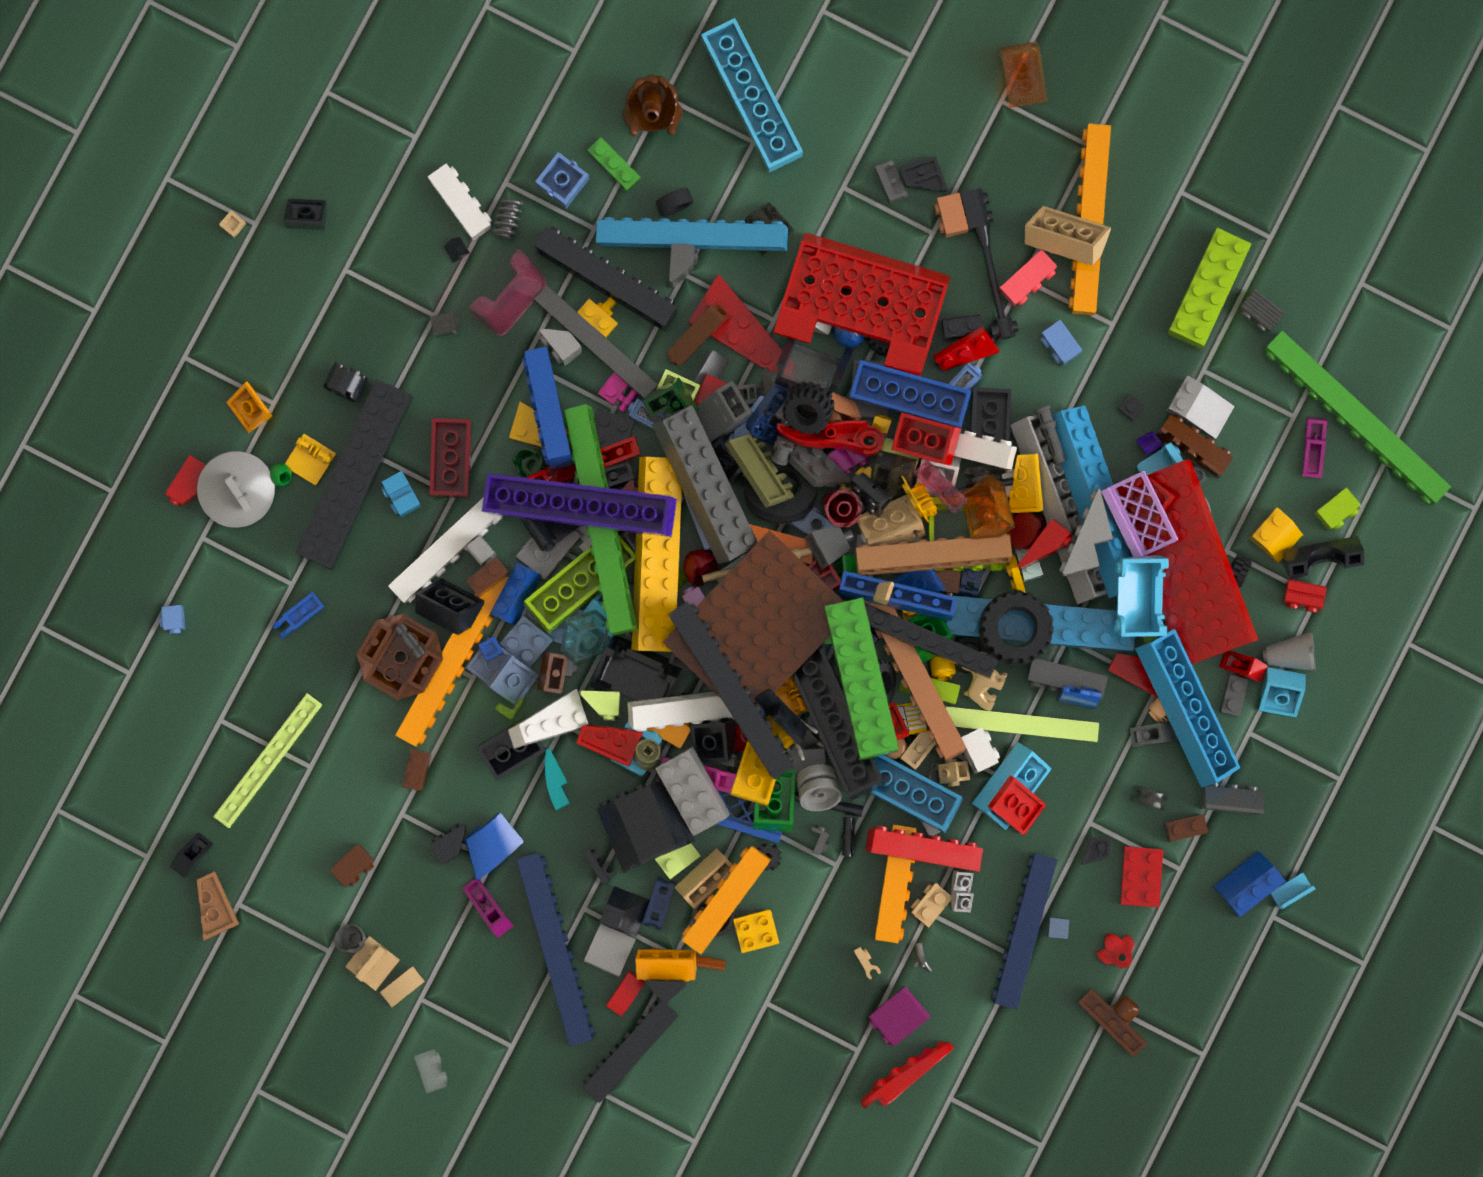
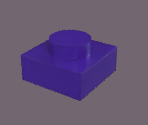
(1149, 442)

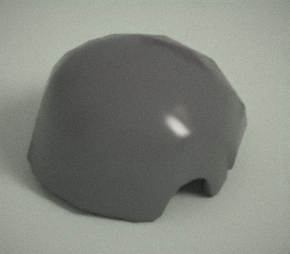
(350, 938)

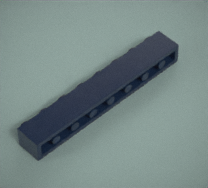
(1025, 930)

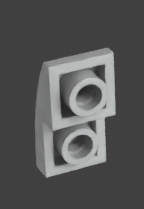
(961, 891)

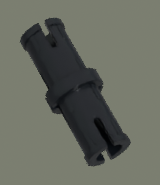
(848, 836)

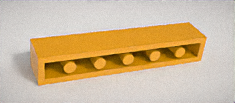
(894, 895)
(726, 900)

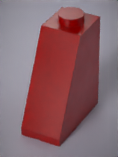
(184, 486)

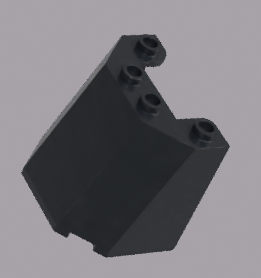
(644, 825)

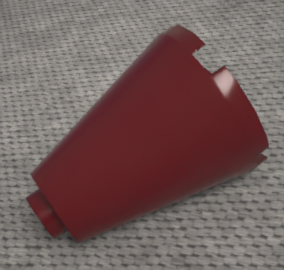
(842, 507)

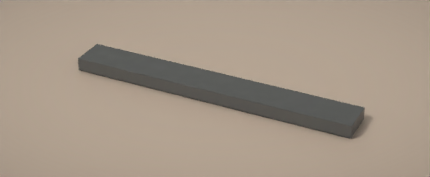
(595, 342)

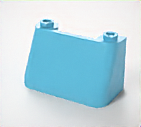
(1140, 596)

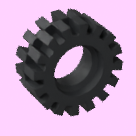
(1240, 568)

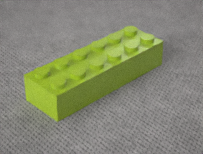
(1209, 288)
(569, 589)

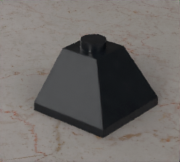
(624, 911)

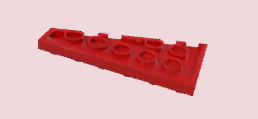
(741, 330)

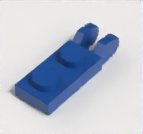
(299, 614)

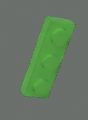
(613, 164)

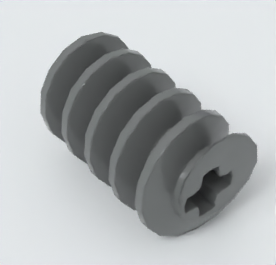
(506, 218)

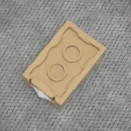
(896, 524)

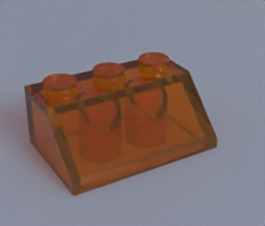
(988, 509)

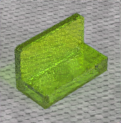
(511, 714)

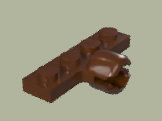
(1115, 1019)

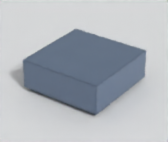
(1058, 928)

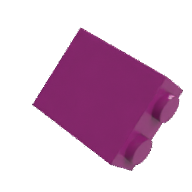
(898, 1016)

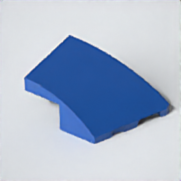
(1083, 696)
(491, 844)

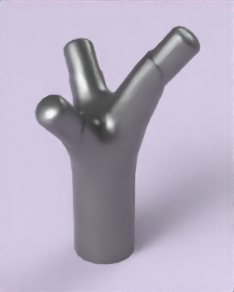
(921, 957)

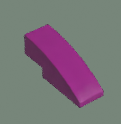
(1314, 447)

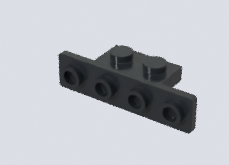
(787, 719)

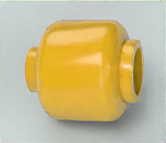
(942, 669)

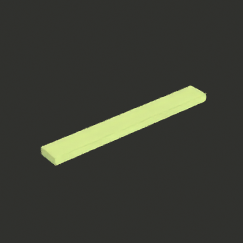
(1024, 724)
(267, 760)

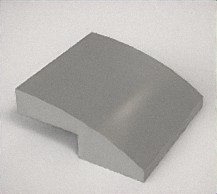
(609, 950)

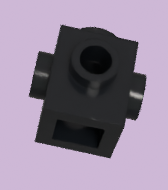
(775, 852)

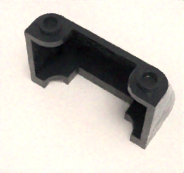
(634, 672)

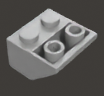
(562, 343)

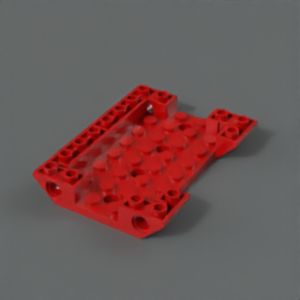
(869, 280)

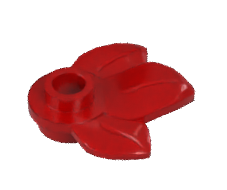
(1115, 948)

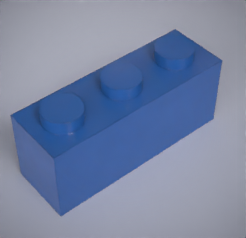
(514, 593)

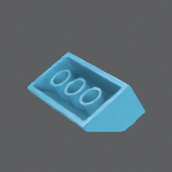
(1020, 764)

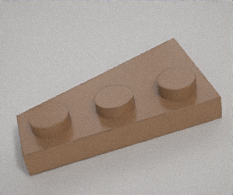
(214, 906)

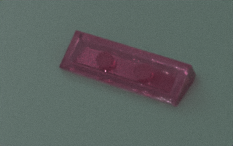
(940, 487)

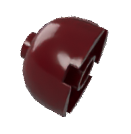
(698, 564)

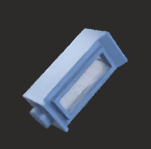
(967, 377)
(640, 414)

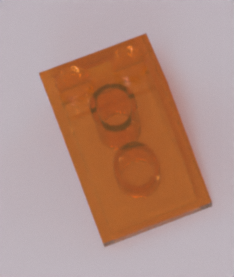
(1023, 74)

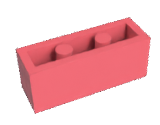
(1028, 279)

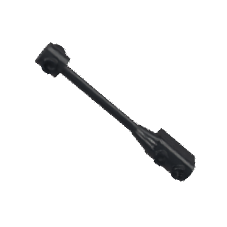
(979, 220)

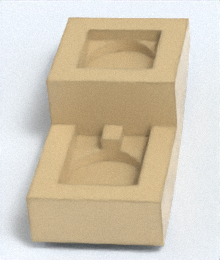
(402, 986)

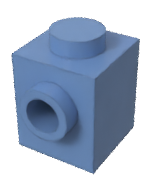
(172, 619)

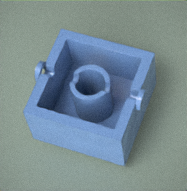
(562, 180)

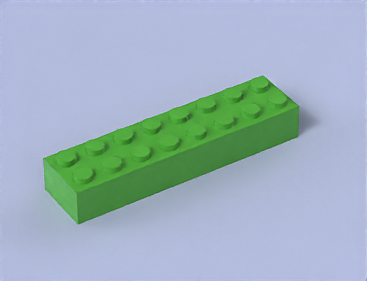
(861, 679)

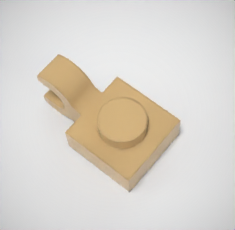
(863, 956)

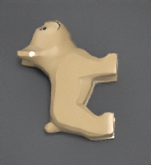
(979, 686)

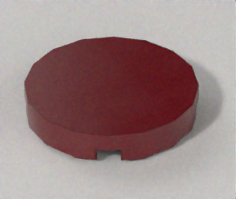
(1025, 531)

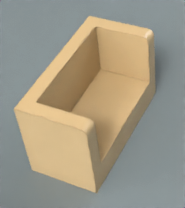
(917, 750)

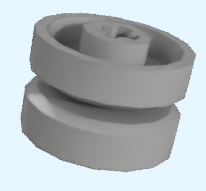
(818, 787)

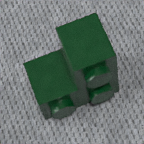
(669, 397)

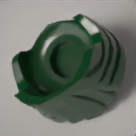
(529, 461)

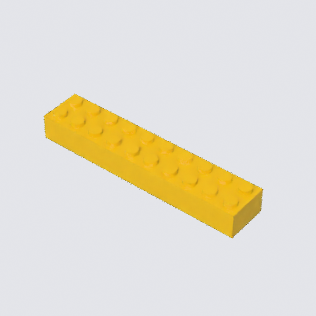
(656, 563)

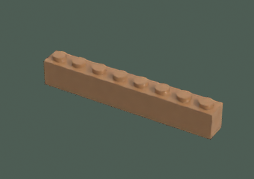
(932, 555)

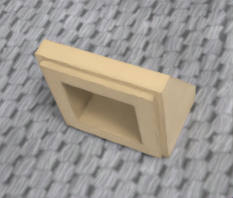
(883, 592)

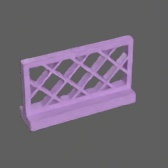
(1124, 520)

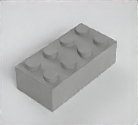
(692, 791)

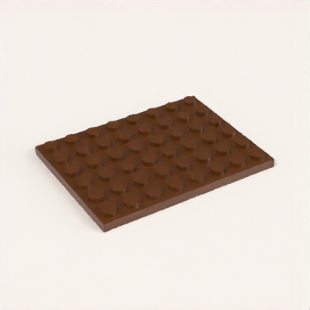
(764, 617)

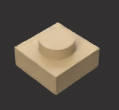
(232, 224)

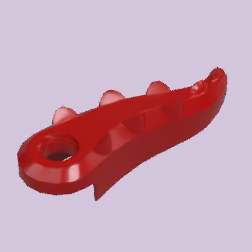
(838, 435)
(902, 1077)

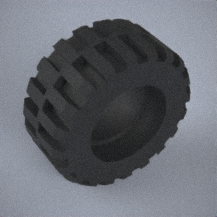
(1016, 601)

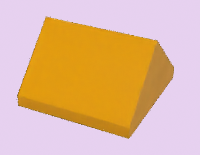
(249, 407)

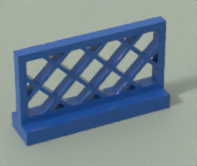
(745, 825)

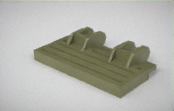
(760, 470)

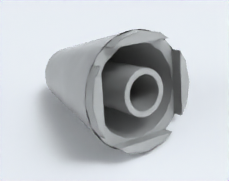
(1292, 653)

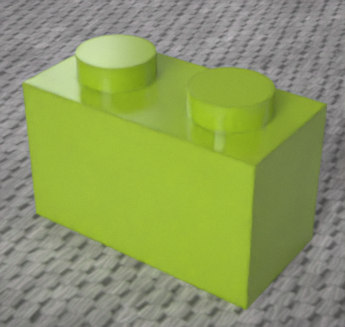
(1338, 509)

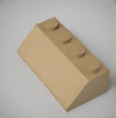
(1066, 235)

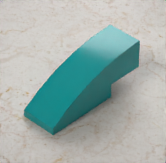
(555, 780)

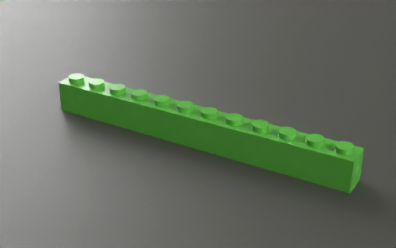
(1357, 418)
(605, 542)

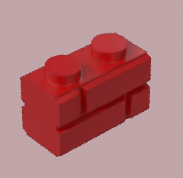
(1304, 595)

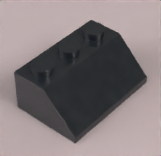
(448, 606)
(503, 757)

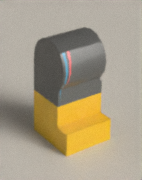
(882, 423)

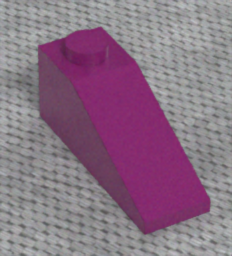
(487, 907)

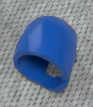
(847, 338)

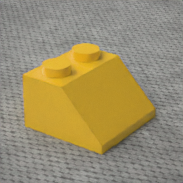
(1276, 534)

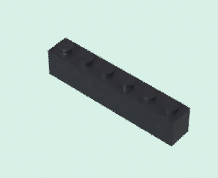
(630, 1051)

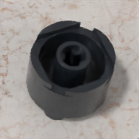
(345, 382)

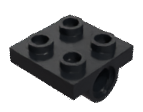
(872, 498)

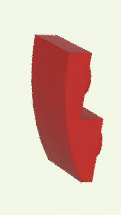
(625, 993)

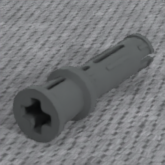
(1048, 425)

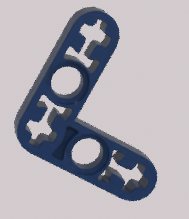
(777, 396)

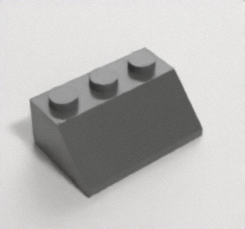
(1232, 799)

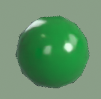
(280, 474)

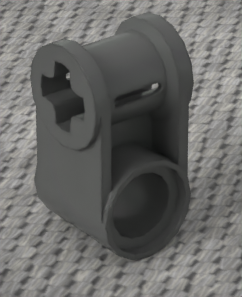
(782, 450)

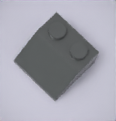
(681, 262)

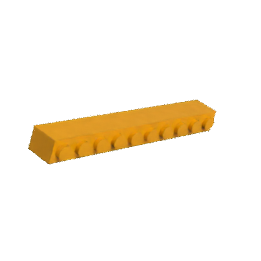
(1092, 209)
(454, 656)

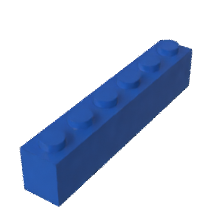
(902, 596)

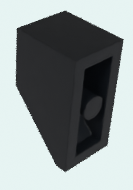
(191, 855)

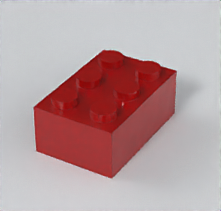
(926, 439)

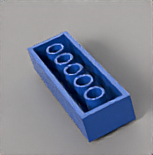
(910, 394)
(549, 413)

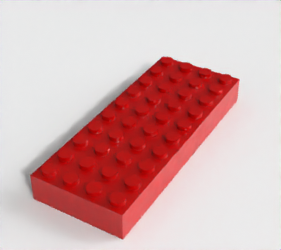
(1199, 584)

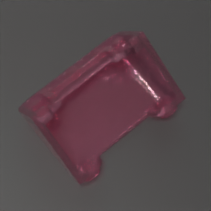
(515, 298)

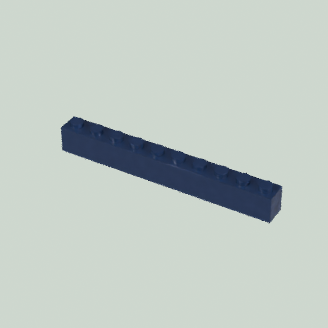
(555, 950)

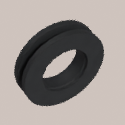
(786, 511)

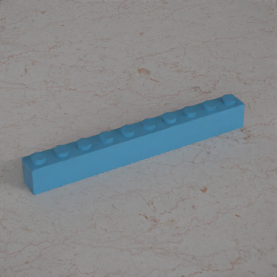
(699, 233)

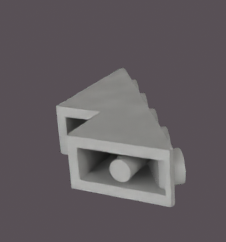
(1093, 532)

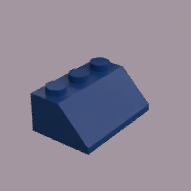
(1249, 884)

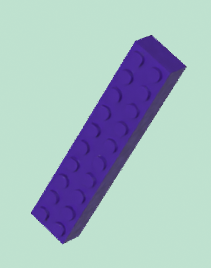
(579, 505)

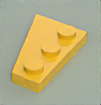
(1026, 488)

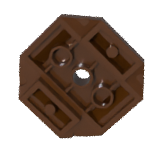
(379, 655)

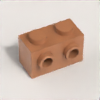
(951, 215)

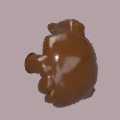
(652, 106)

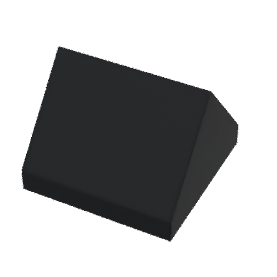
(456, 249)

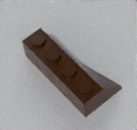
(1195, 446)

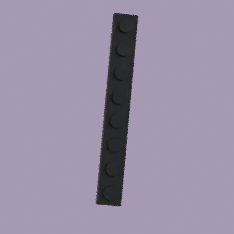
(930, 642)

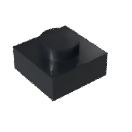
(1131, 407)

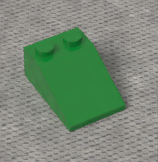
(780, 810)

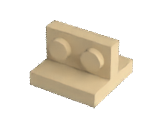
(372, 963)

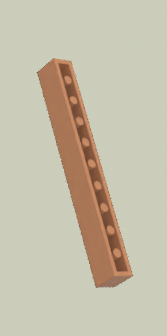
(923, 693)

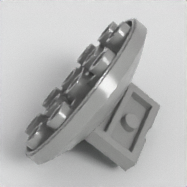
(235, 489)

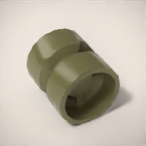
(647, 754)

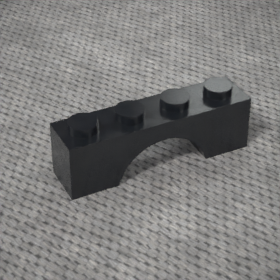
(1345, 552)

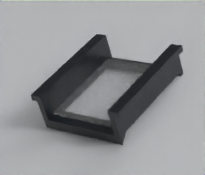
(804, 365)

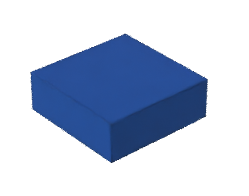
(490, 648)

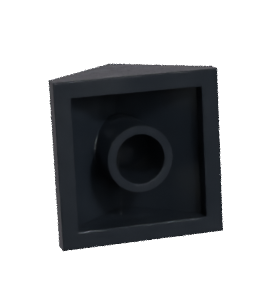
(305, 214)
(666, 989)

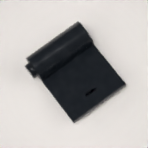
(547, 533)

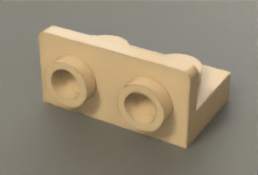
(931, 904)

